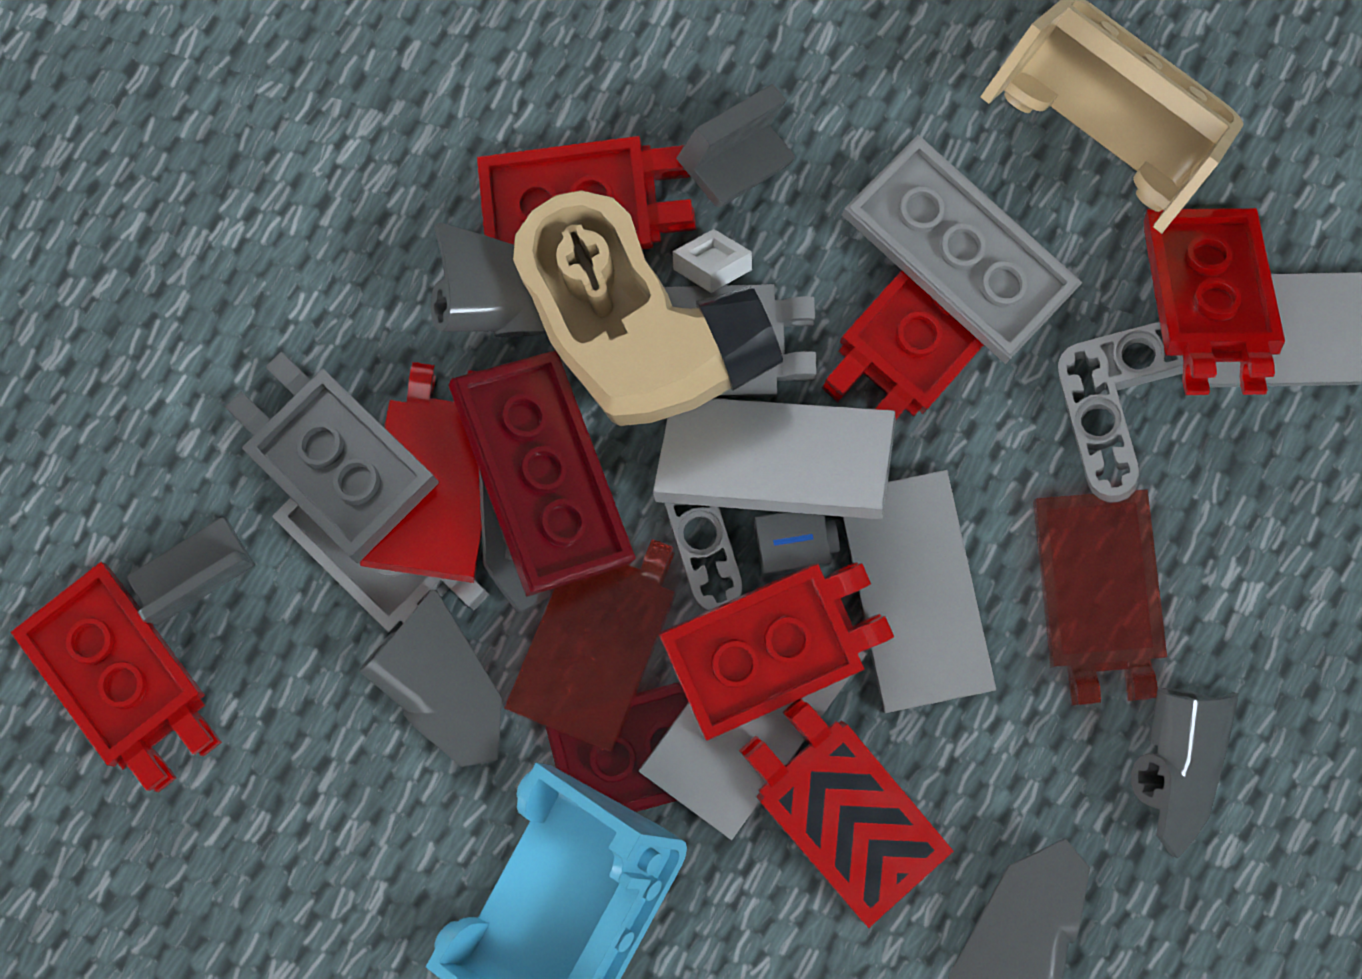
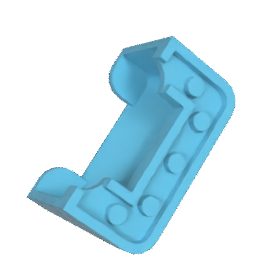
(570, 892)

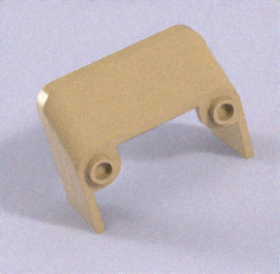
(1122, 99)

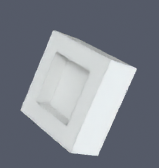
(712, 260)

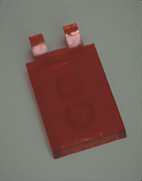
(1100, 591)
(594, 650)

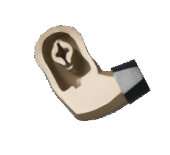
(617, 320)

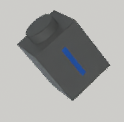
(794, 542)

